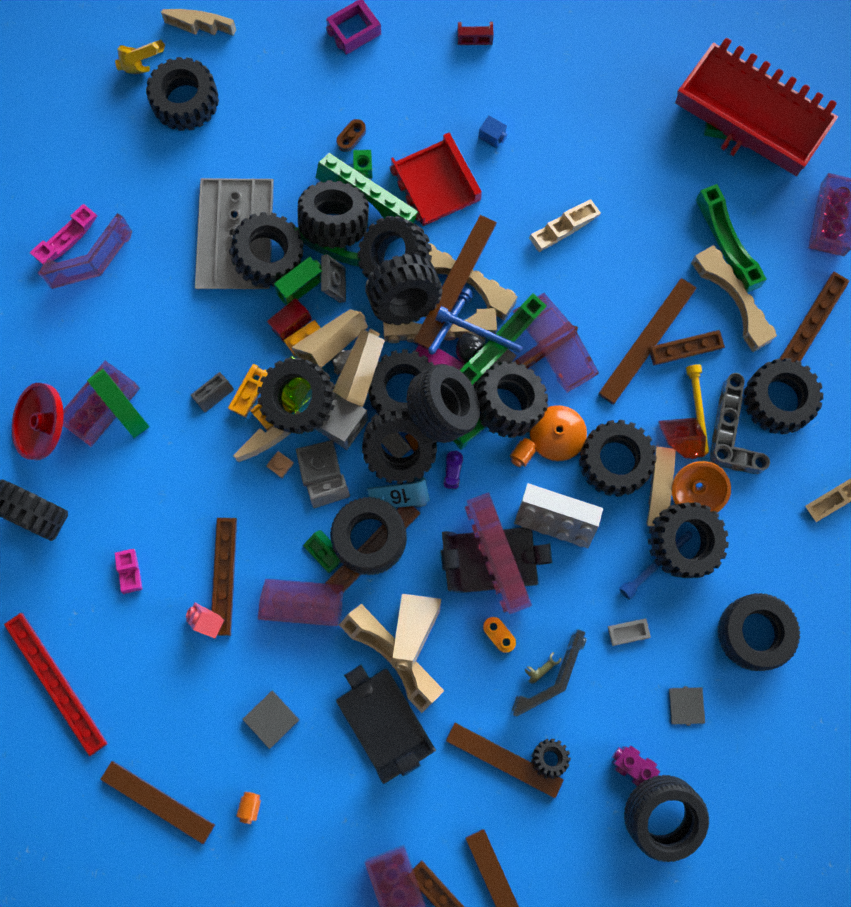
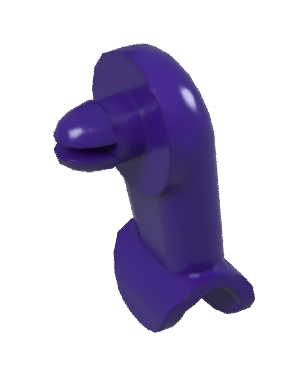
(453, 467)

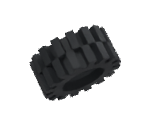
(542, 767)

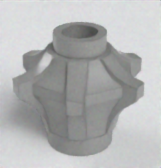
(339, 360)

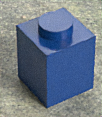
(493, 132)

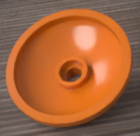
(557, 445)
(714, 489)

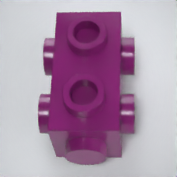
(629, 762)

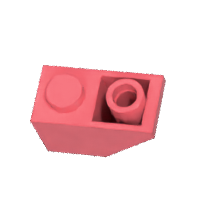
(204, 620)

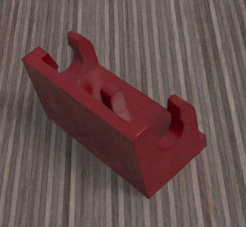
(475, 35)
(289, 319)

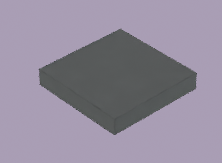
(333, 278)
(318, 463)
(271, 719)

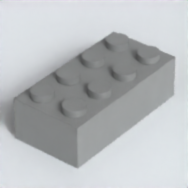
(558, 516)

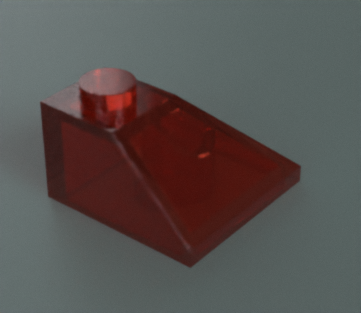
(684, 436)

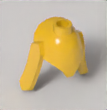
(131, 58)

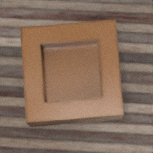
(280, 464)

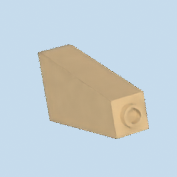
(331, 338)
(360, 368)
(414, 624)

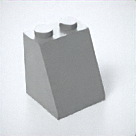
(344, 422)

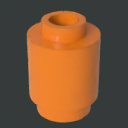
(523, 452)
(248, 807)

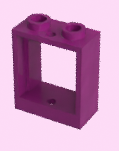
(372, 31)

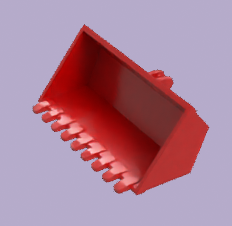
(756, 107)

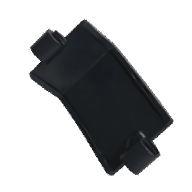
(467, 567)
(384, 723)

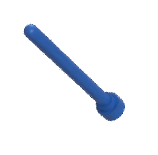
(464, 298)
(445, 316)
(629, 589)

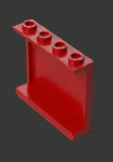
(436, 181)

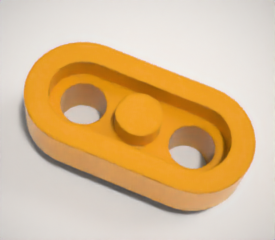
(499, 634)

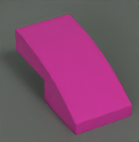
(128, 571)

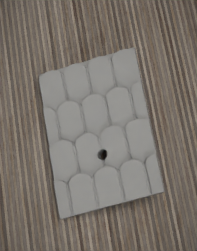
(217, 226)

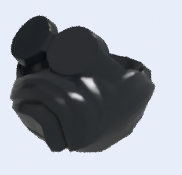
(468, 346)

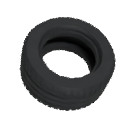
(683, 839)

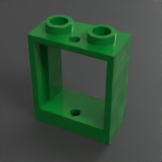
(299, 281)

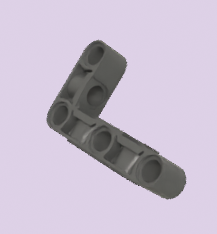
(725, 433)

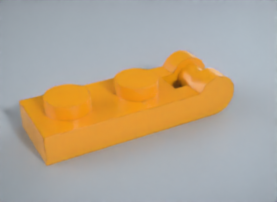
(247, 391)

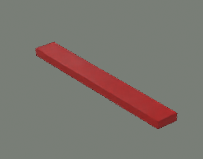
(55, 684)

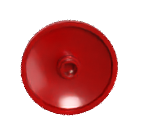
(37, 421)

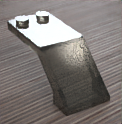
(575, 644)

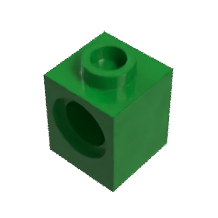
(363, 157)

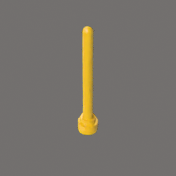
(694, 372)

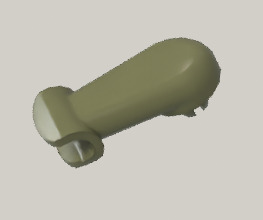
(536, 675)

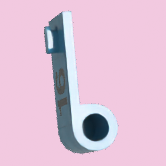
(402, 494)

